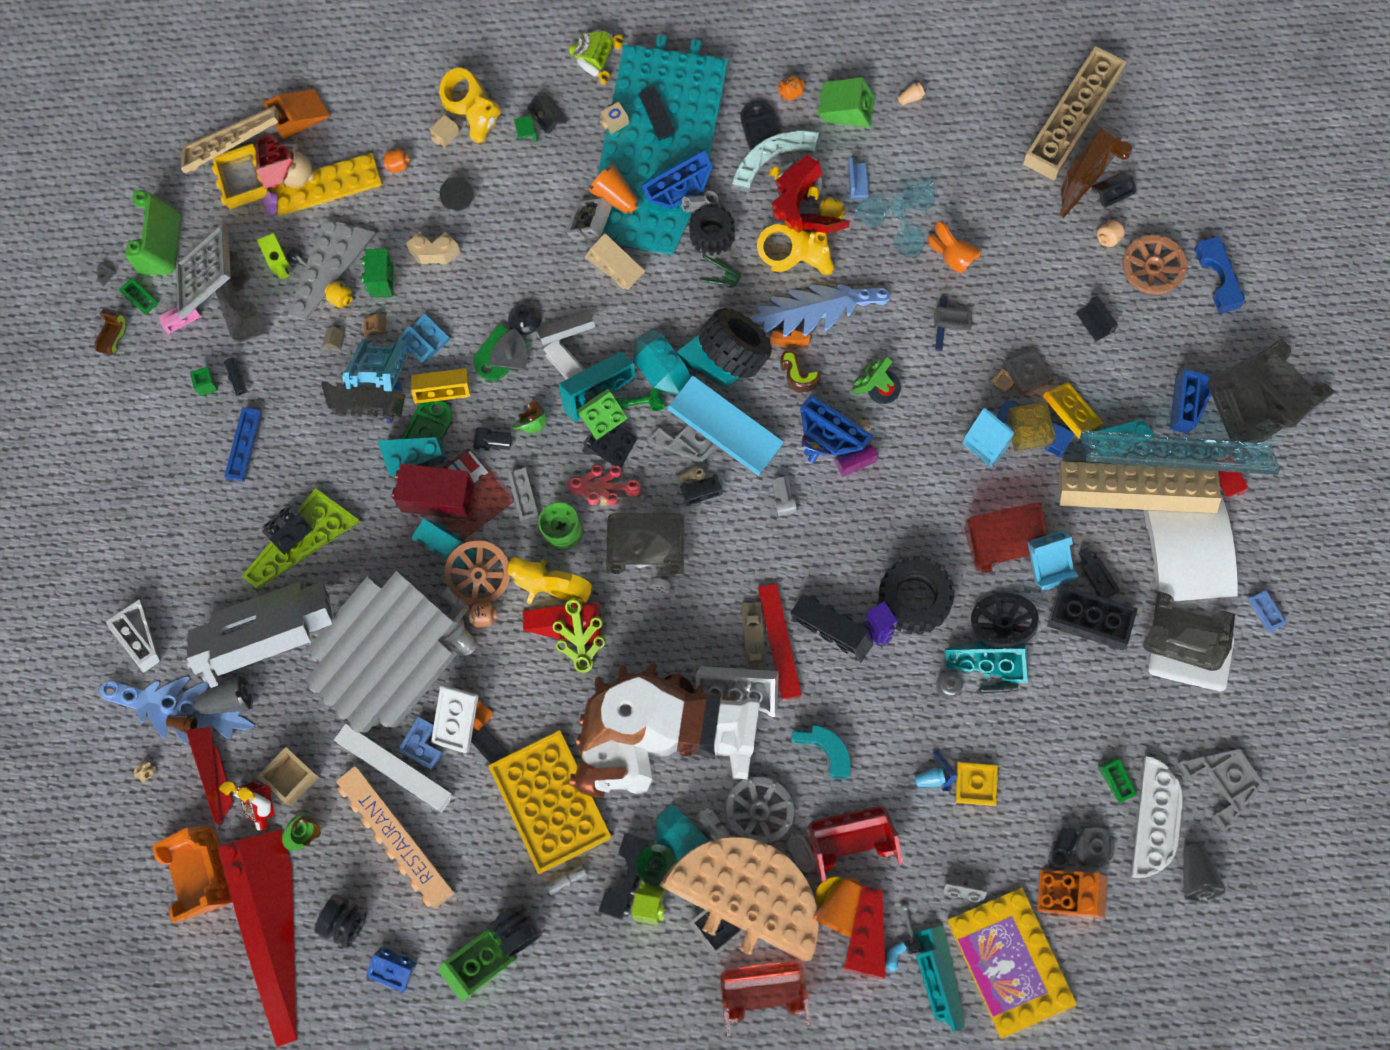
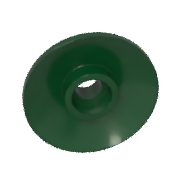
(665, 859)

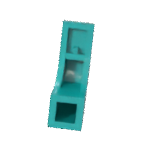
(831, 744)

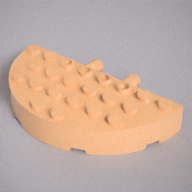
(751, 889)

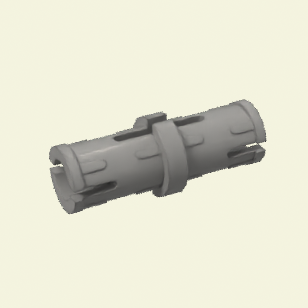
(566, 879)

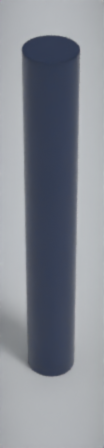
(940, 330)

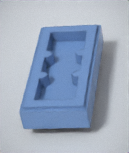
(1267, 611)

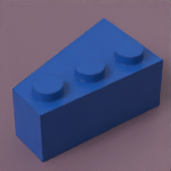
(1189, 400)

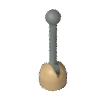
(642, 497)

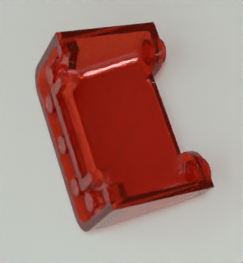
(1004, 534)

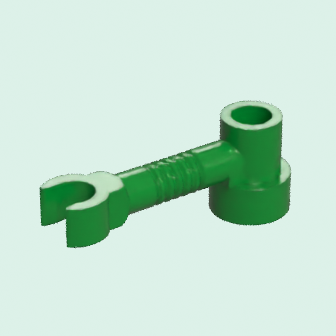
(654, 399)

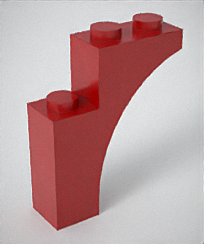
(791, 188)

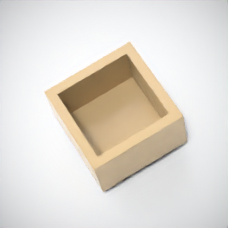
(288, 777)

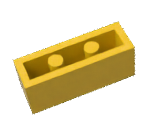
(440, 385)

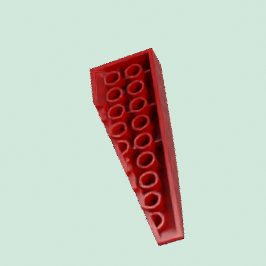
(262, 897)

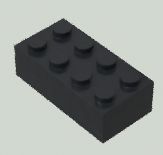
(1092, 617)

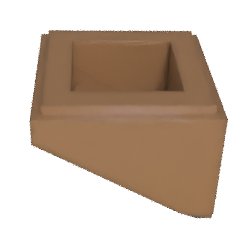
(375, 325)

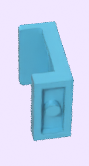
(1052, 560)

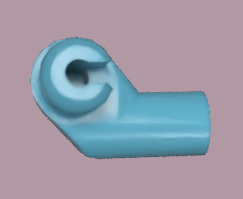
(891, 955)

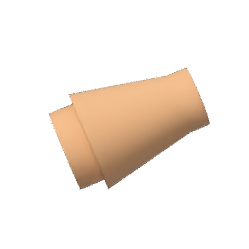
(911, 94)

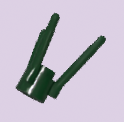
(731, 275)

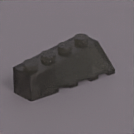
(363, 401)

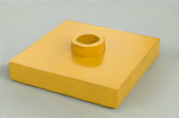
(976, 784)

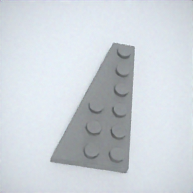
(329, 260)

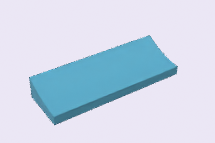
(725, 425)

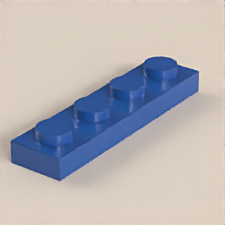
(243, 444)

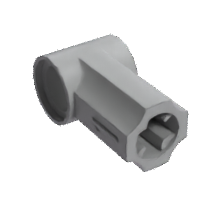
(694, 202)
(784, 501)

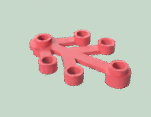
(580, 485)

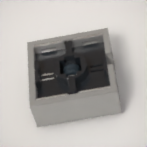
(589, 219)
(723, 934)

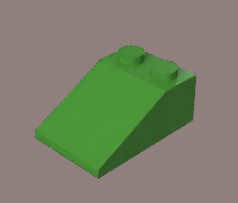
(474, 965)

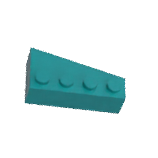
(607, 374)

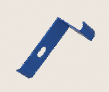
(949, 769)

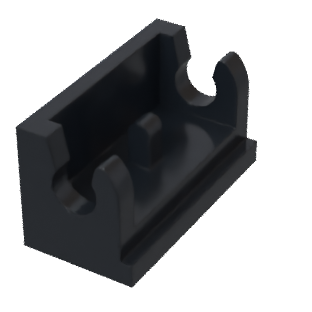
(701, 490)

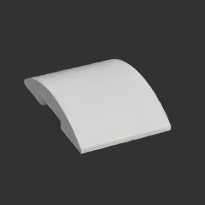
(1193, 553)

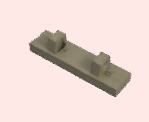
(753, 636)

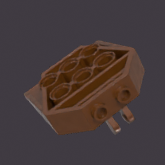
(1091, 165)

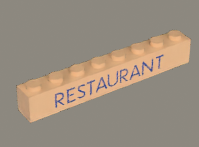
(395, 837)

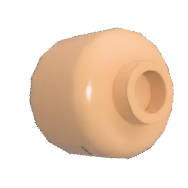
(1110, 233)

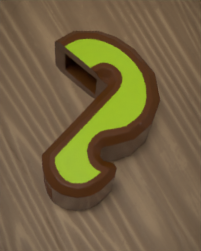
(111, 332)
(794, 377)

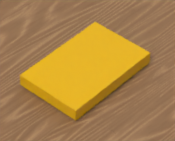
(1073, 409)

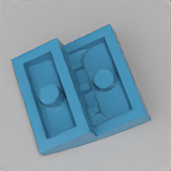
(424, 338)

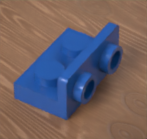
(391, 969)

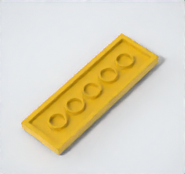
(329, 184)

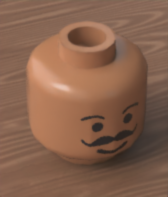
(482, 614)

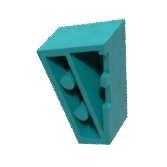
(695, 358)
(441, 541)

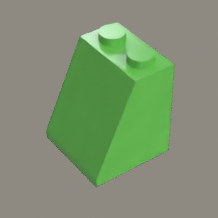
(847, 102)

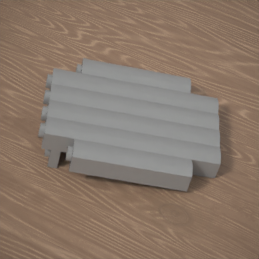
(381, 652)

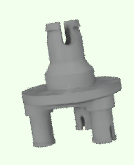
(459, 636)

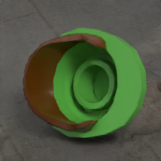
(533, 420)
(300, 832)

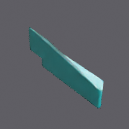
(939, 977)

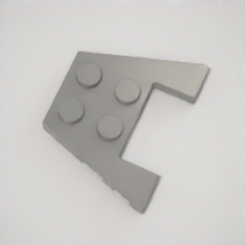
(687, 444)
(1232, 777)

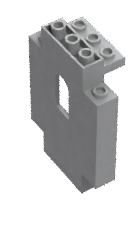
(282, 623)

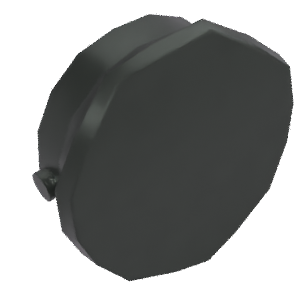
(456, 194)

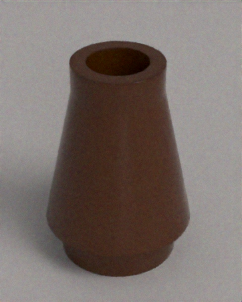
(182, 722)

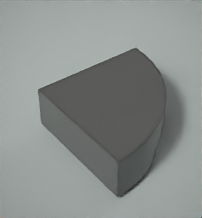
(104, 273)

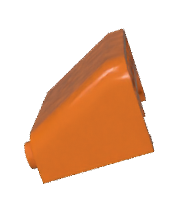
(194, 872)

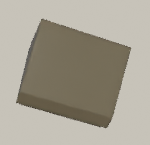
(333, 338)

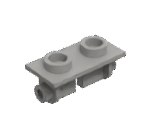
(974, 890)

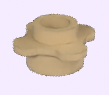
(144, 771)

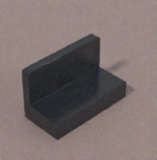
(546, 112)
(1115, 189)
(1097, 319)

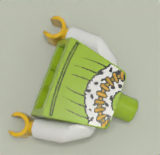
(593, 51)

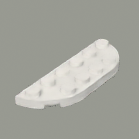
(1157, 820)

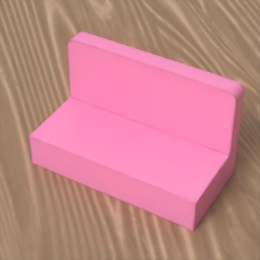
(171, 321)

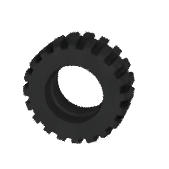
(735, 343)
(930, 575)

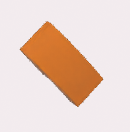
(795, 340)

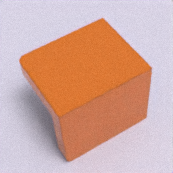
(482, 716)

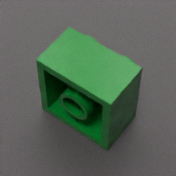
(378, 273)

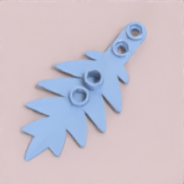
(826, 304)
(165, 702)

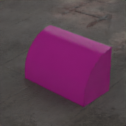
(856, 460)

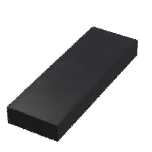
(656, 113)

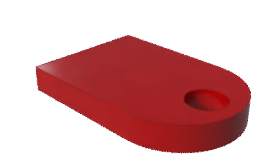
(823, 224)

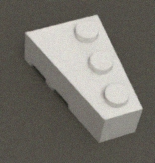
(135, 636)

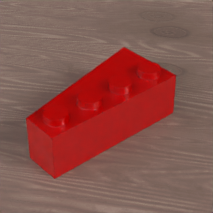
(866, 945)

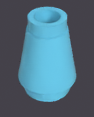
(930, 778)

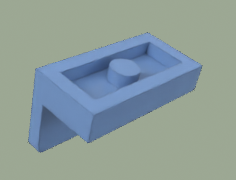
(857, 179)

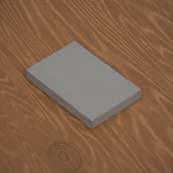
(565, 327)

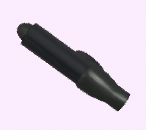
(998, 688)

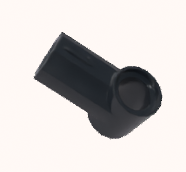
(486, 439)
(1063, 847)

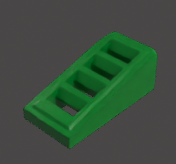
(128, 286)
(1103, 768)

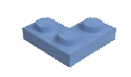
(416, 745)

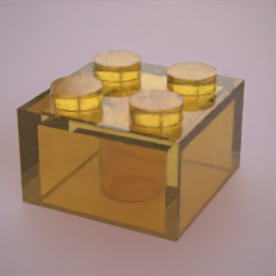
(1031, 426)

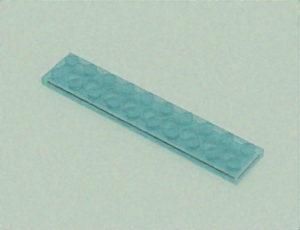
(1179, 452)

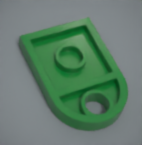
(483, 355)
(427, 423)

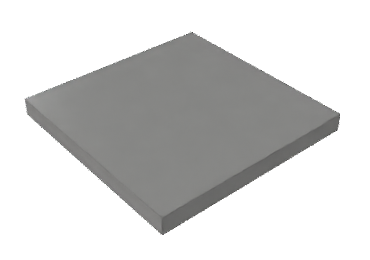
(203, 270)

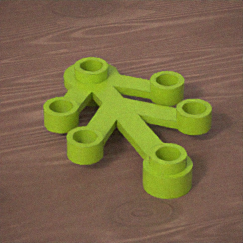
(579, 639)

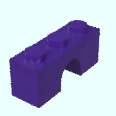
(881, 624)

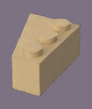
(614, 262)

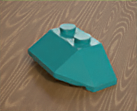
(660, 363)
(677, 832)

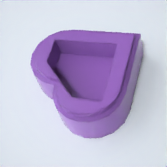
(270, 202)

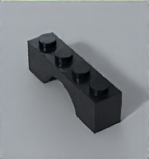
(616, 901)

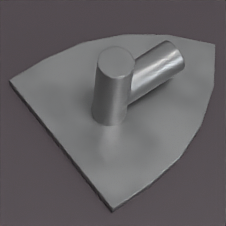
(510, 351)

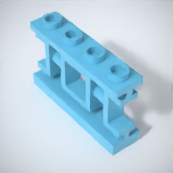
(376, 364)

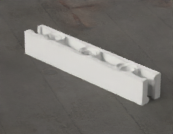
(394, 768)

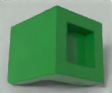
(525, 127)
(203, 381)

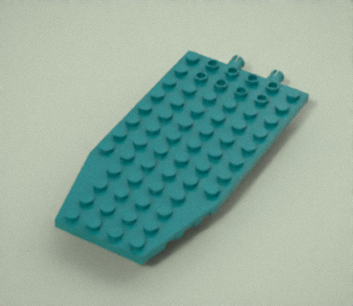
(691, 95)

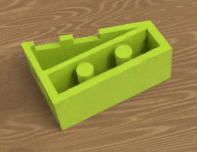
(648, 904)

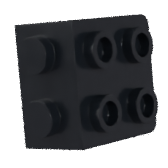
(612, 446)
(286, 529)

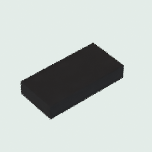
(488, 745)

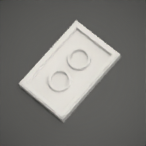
(454, 718)

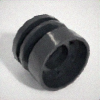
(340, 920)
(513, 928)

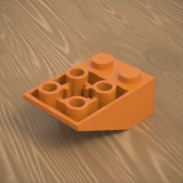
(297, 111)
(1072, 893)

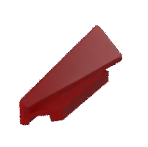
(211, 771)

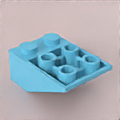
(988, 437)

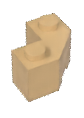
(440, 251)

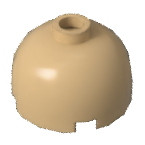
(299, 171)

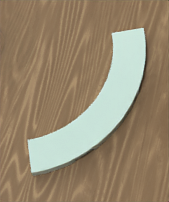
(770, 148)

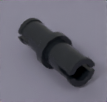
(235, 376)

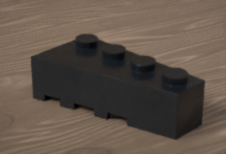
(833, 626)

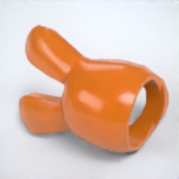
(956, 252)

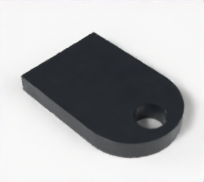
(759, 125)

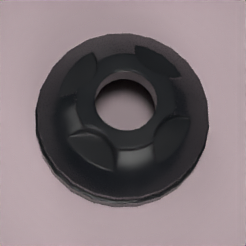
(528, 325)

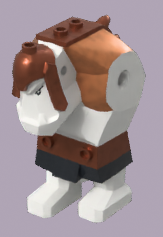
(656, 718)

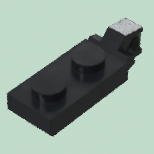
(1098, 574)

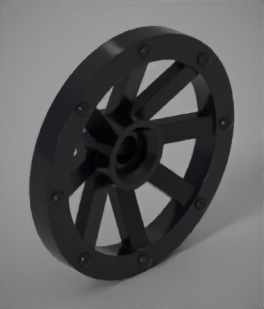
(1004, 622)

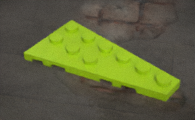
(328, 523)

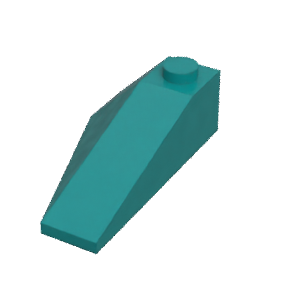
(1001, 662)

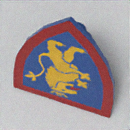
(813, 449)

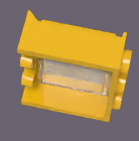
(238, 177)

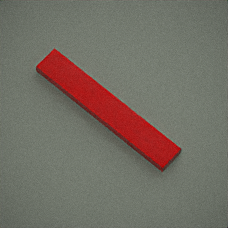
(779, 641)

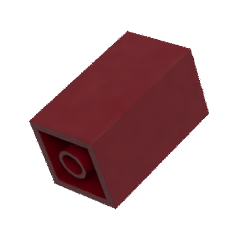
(433, 491)

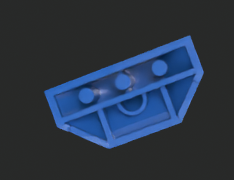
(678, 180)
(831, 428)

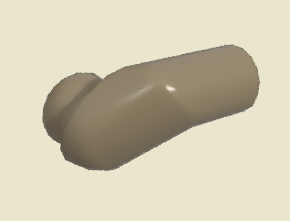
(694, 473)

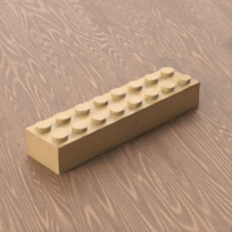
(1074, 113)
(1138, 487)

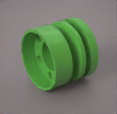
(556, 516)

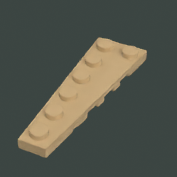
(214, 144)

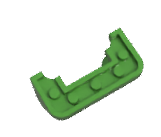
(160, 237)

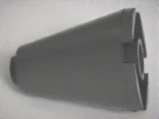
(226, 697)
(1200, 874)

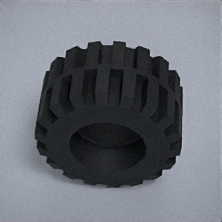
(707, 242)

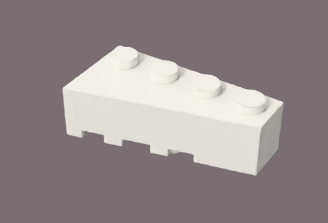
(741, 685)

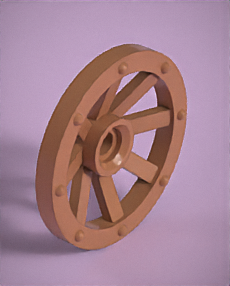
(1155, 262)
(478, 566)

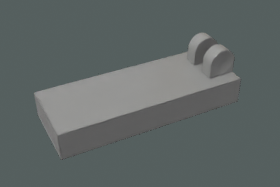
(523, 494)

